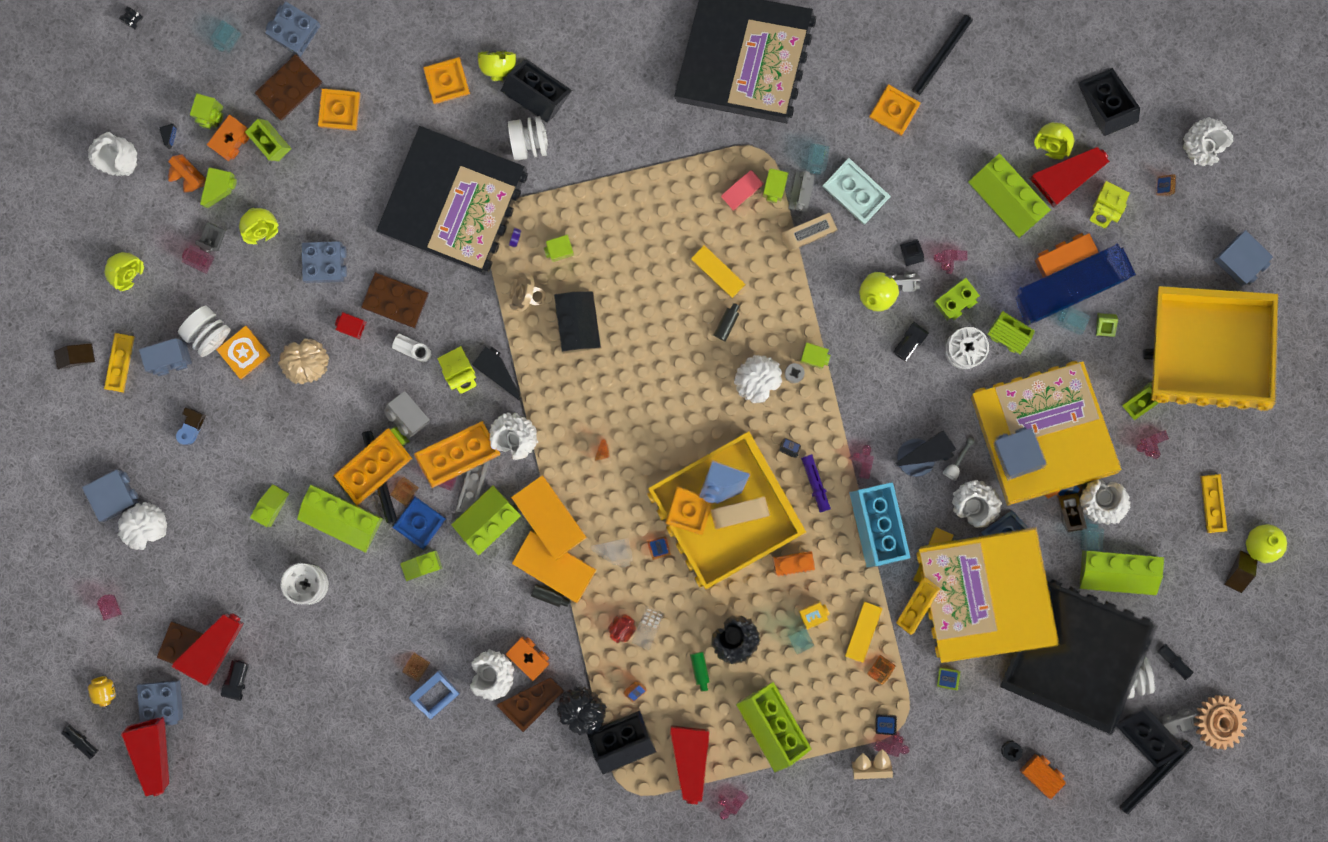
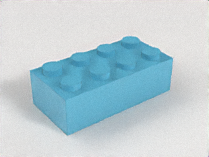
(879, 525)

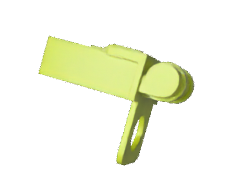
(1110, 204)
(457, 369)

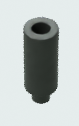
(727, 322)
(549, 596)

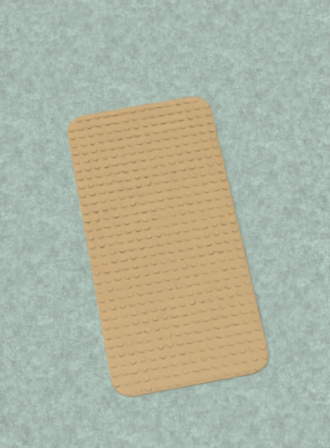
(662, 402)

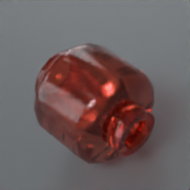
(622, 628)

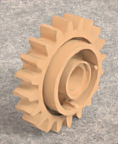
(1220, 708)

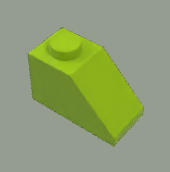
(775, 185)
(217, 186)
(1140, 402)
(269, 506)
(421, 565)

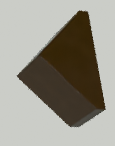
(74, 356)
(1071, 513)
(1242, 572)

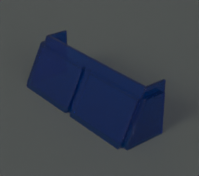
(1074, 284)

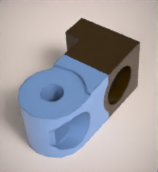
(191, 426)

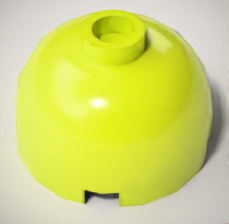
(496, 64)
(1055, 139)
(257, 224)
(122, 269)
(878, 291)
(1266, 543)

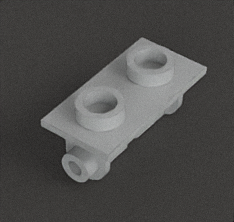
(801, 191)
(907, 281)
(1183, 719)

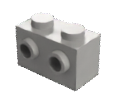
(406, 415)

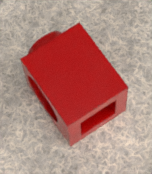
(350, 325)

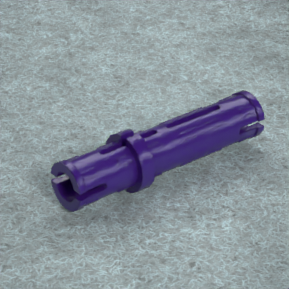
(816, 484)

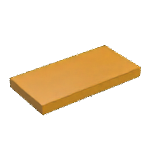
(456, 454)
(372, 466)
(549, 517)
(565, 575)

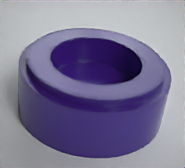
(515, 237)

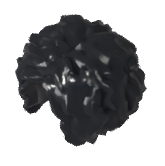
(735, 640)
(581, 710)

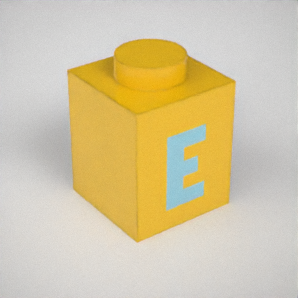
(814, 615)

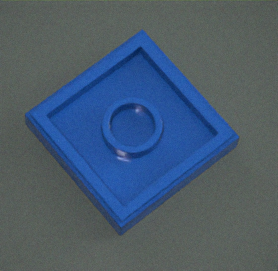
(419, 523)

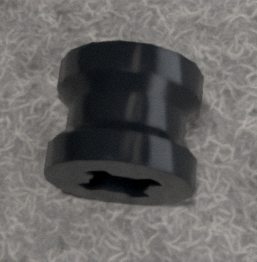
(130, 17)
(1009, 747)

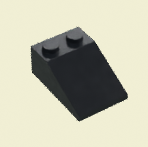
(1109, 102)

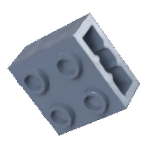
(292, 28)
(1244, 259)
(323, 262)
(1019, 453)
(111, 495)
(160, 700)

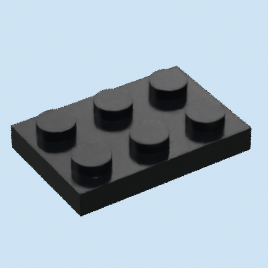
(1150, 737)

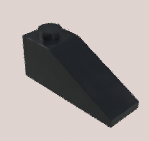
(494, 367)
(932, 450)

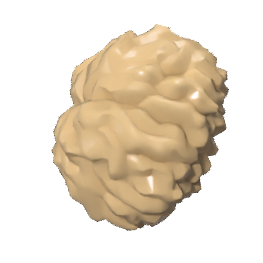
(304, 361)

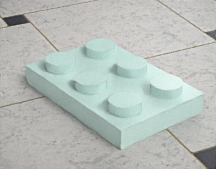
(856, 191)

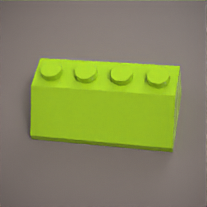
(1009, 195)
(338, 518)
(1121, 572)
(774, 727)

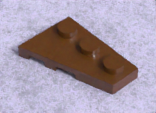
(530, 703)

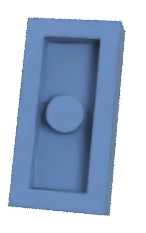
(426, 687)

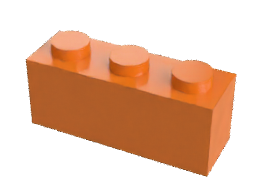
(1066, 254)

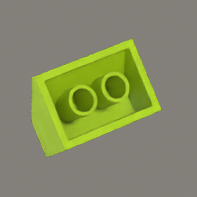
(485, 520)

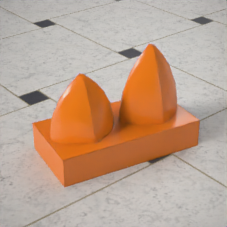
(180, 168)

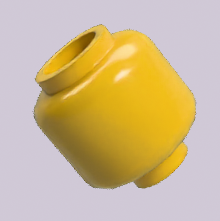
(101, 691)

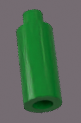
(700, 670)

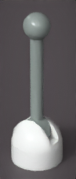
(952, 471)

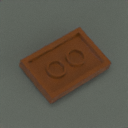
(288, 87)
(395, 300)
(177, 641)

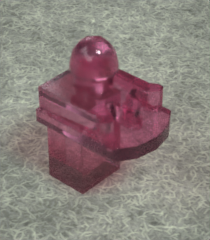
(948, 257)
(1150, 446)
(866, 460)
(109, 607)
(893, 748)
(733, 806)

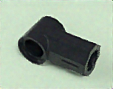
(912, 338)
(234, 684)

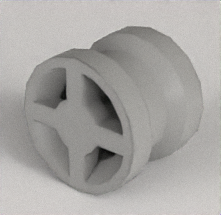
(791, 373)

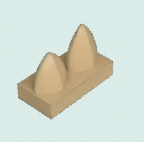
(867, 769)

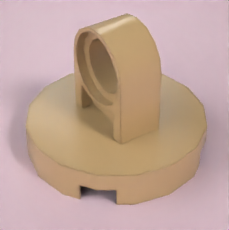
(522, 292)

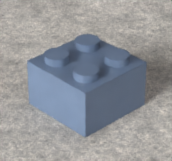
(165, 356)

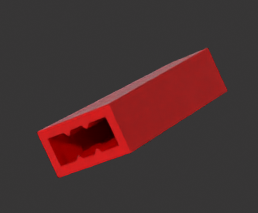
(1065, 177)
(209, 651)
(148, 754)
(691, 757)

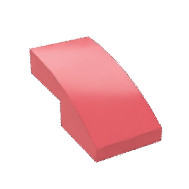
(742, 190)

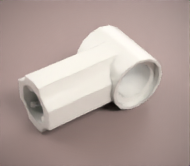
(410, 347)

